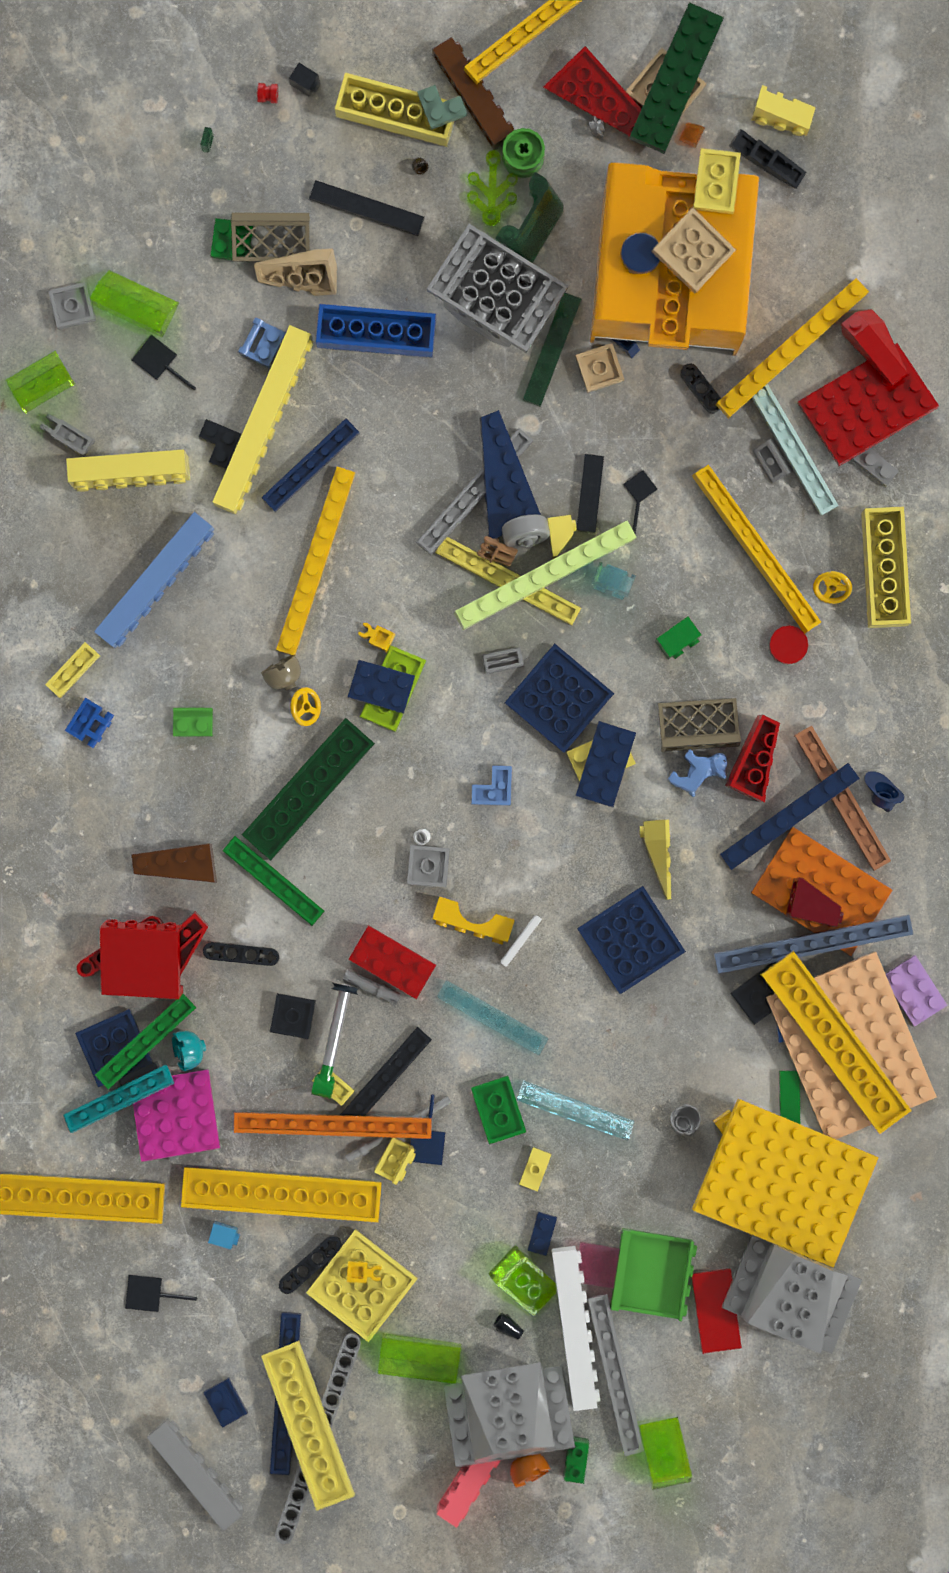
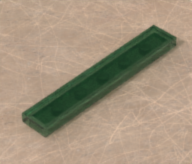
(552, 349)

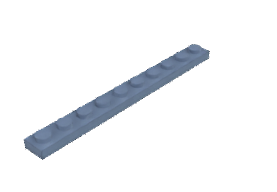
(814, 943)

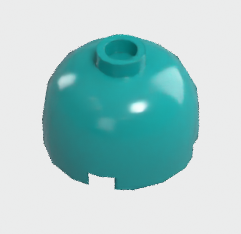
(188, 1049)

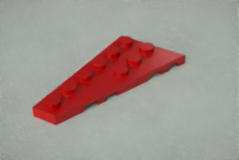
(595, 91)

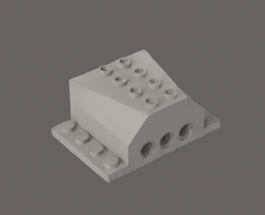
(496, 290)
(791, 1295)
(508, 1414)

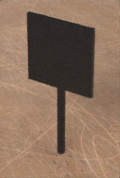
(155, 359)
(145, 1293)

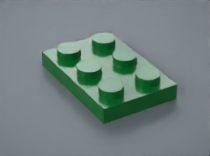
(498, 1109)

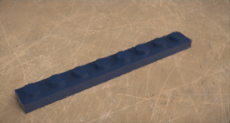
(789, 816)

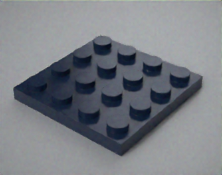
(559, 698)
(631, 940)

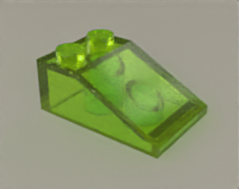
(523, 1280)
(665, 1453)

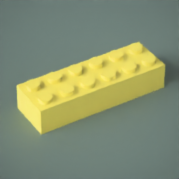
(387, 109)
(128, 469)
(886, 567)

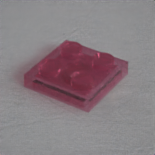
(598, 1264)

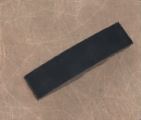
(767, 159)

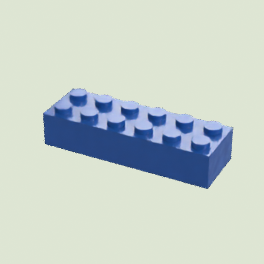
(376, 330)

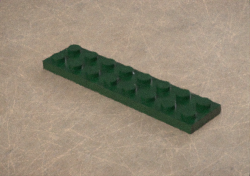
(676, 78)
(308, 789)

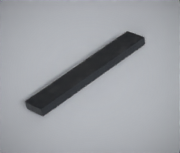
(366, 208)
(388, 1074)

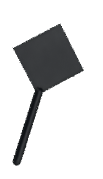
(640, 488)

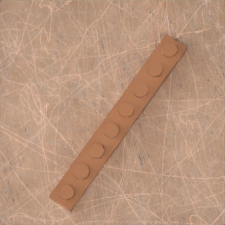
(844, 801)

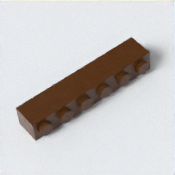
(474, 96)

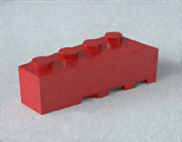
(755, 760)

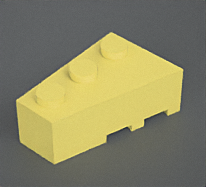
(782, 113)

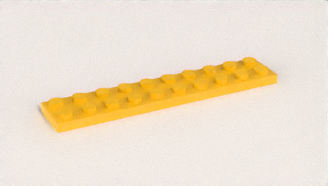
(836, 1042)
(281, 1194)
(81, 1198)

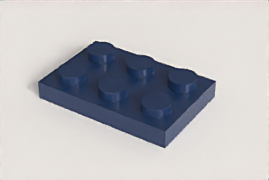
(381, 686)

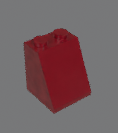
(812, 905)

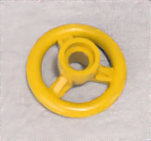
(833, 583)
(301, 706)

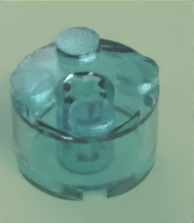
(613, 580)

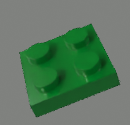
(222, 240)

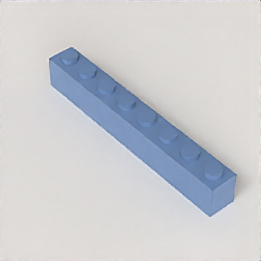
(154, 580)

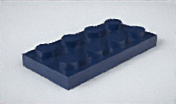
(605, 764)

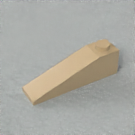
(305, 271)

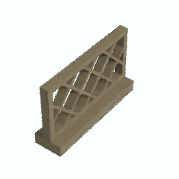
(265, 220)
(696, 741)

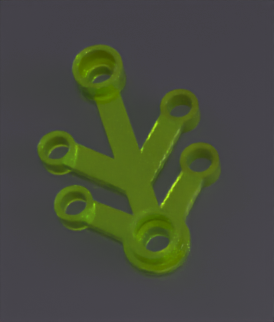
(492, 192)

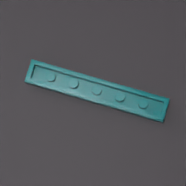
(118, 1099)

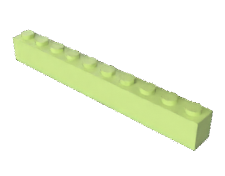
(545, 575)

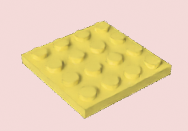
(367, 1304)

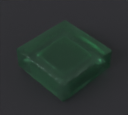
(207, 139)

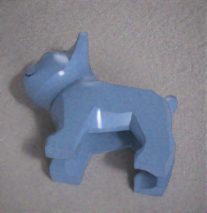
(699, 770)

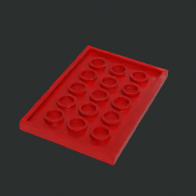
(865, 408)

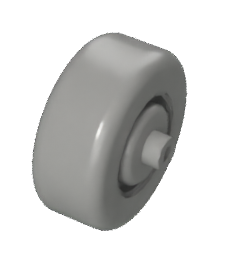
(525, 531)

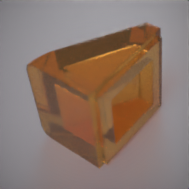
(692, 134)

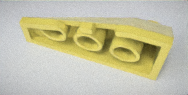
(657, 841)

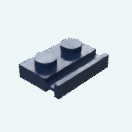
(225, 1402)

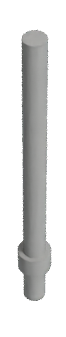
(365, 1148)

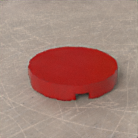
(788, 645)

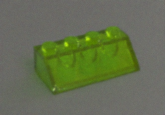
(134, 303)
(419, 1358)

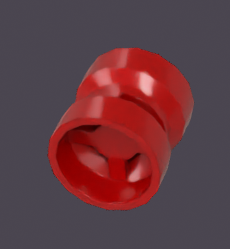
(267, 93)

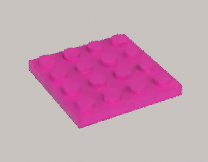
(177, 1118)

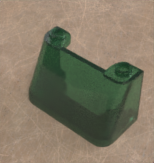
(538, 223)

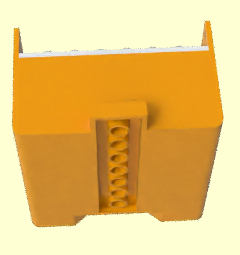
(658, 304)

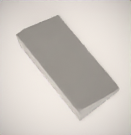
(772, 460)

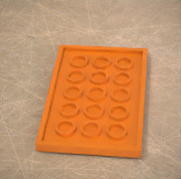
(838, 879)

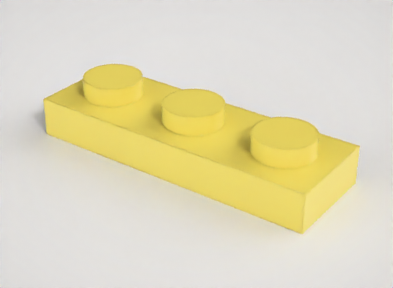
(72, 670)

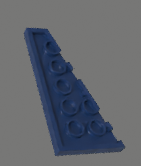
(504, 479)

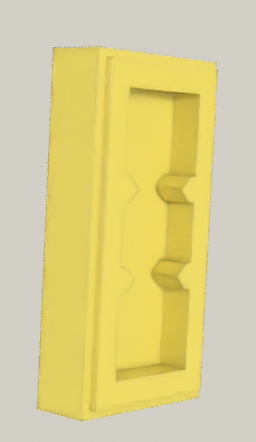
(535, 1169)

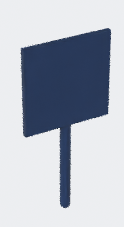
(429, 1150)

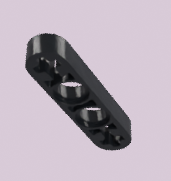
(241, 954)
(311, 1266)

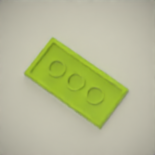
(403, 662)

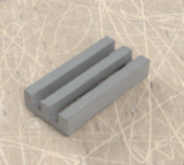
(503, 668)

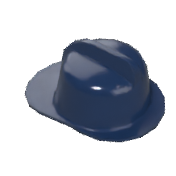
(884, 792)

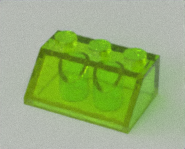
(40, 382)

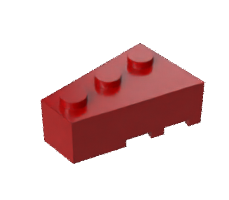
(190, 936)

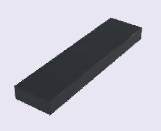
(590, 493)

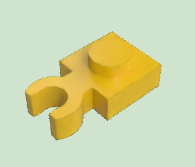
(379, 637)
(359, 1271)

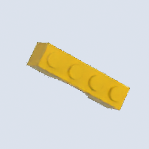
(448, 912)

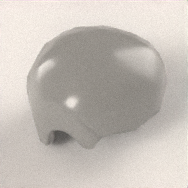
(685, 1120)

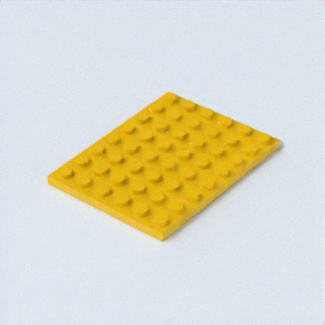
(785, 1183)

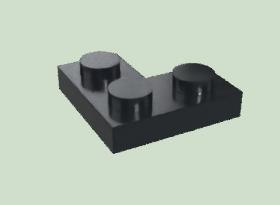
(224, 439)

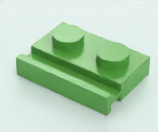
(193, 722)

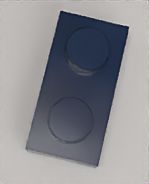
(542, 1233)

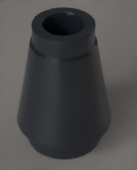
(508, 1326)

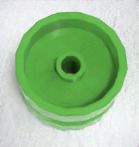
(533, 150)

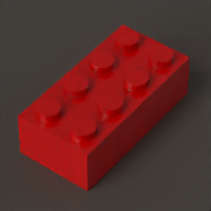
(392, 962)

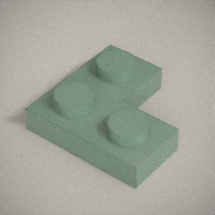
(439, 112)

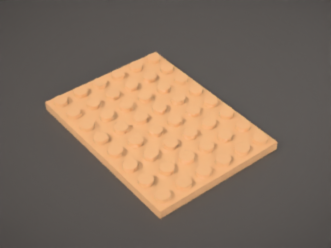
(872, 1012)

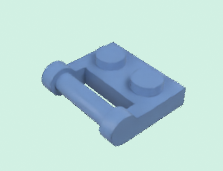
(267, 346)

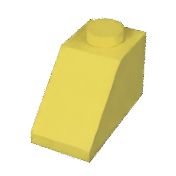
(561, 533)

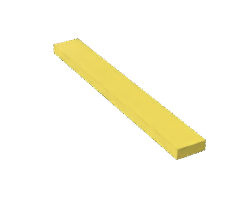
(500, 576)

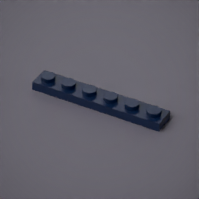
(310, 465)

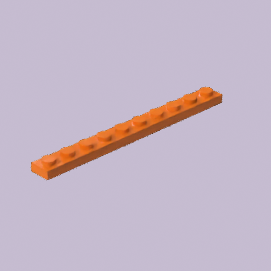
(333, 1125)

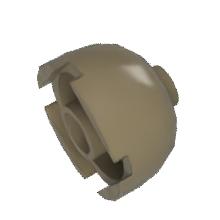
(283, 673)

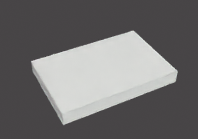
(520, 940)

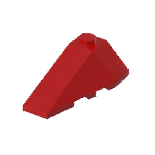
(873, 341)

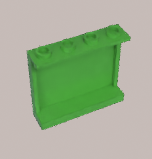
(653, 1274)

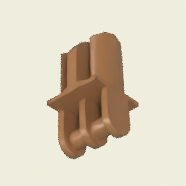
(499, 553)

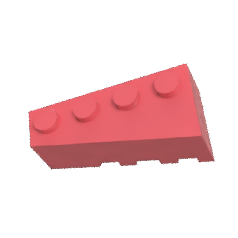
(464, 1491)

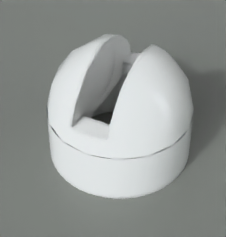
(421, 837)

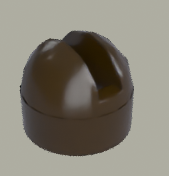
(418, 167)

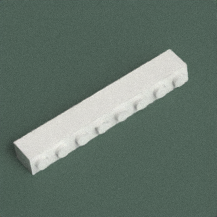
(574, 1328)

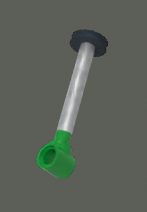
(324, 1082)

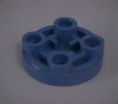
(637, 253)

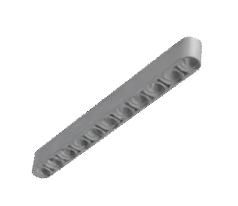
(331, 1409)

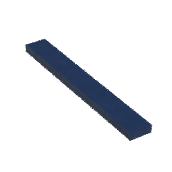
(281, 1440)

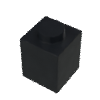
(304, 79)

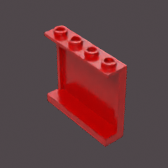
(140, 959)

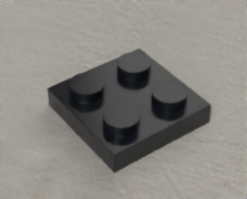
(292, 1016)

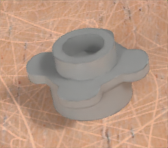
(597, 127)

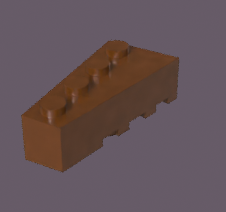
(183, 863)

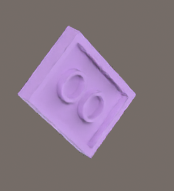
(915, 991)

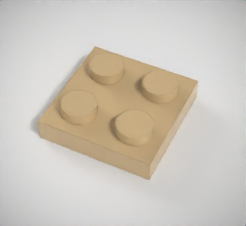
(599, 367)

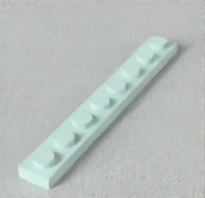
(794, 451)

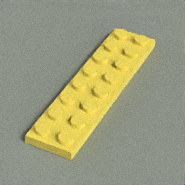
(308, 1426)

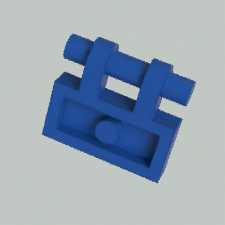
(84, 720)

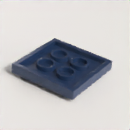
(107, 1039)

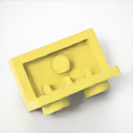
(394, 1160)

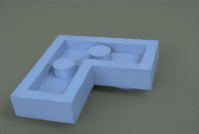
(499, 792)

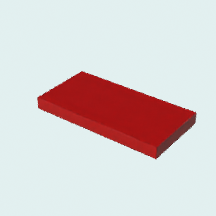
(716, 1325)

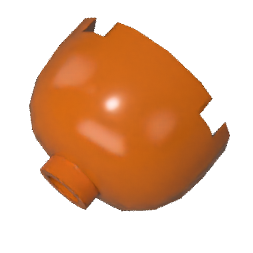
(528, 1469)

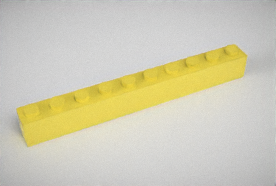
(263, 419)

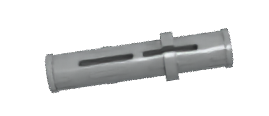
(368, 985)

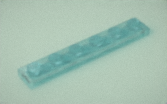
(492, 1017)
(575, 1110)

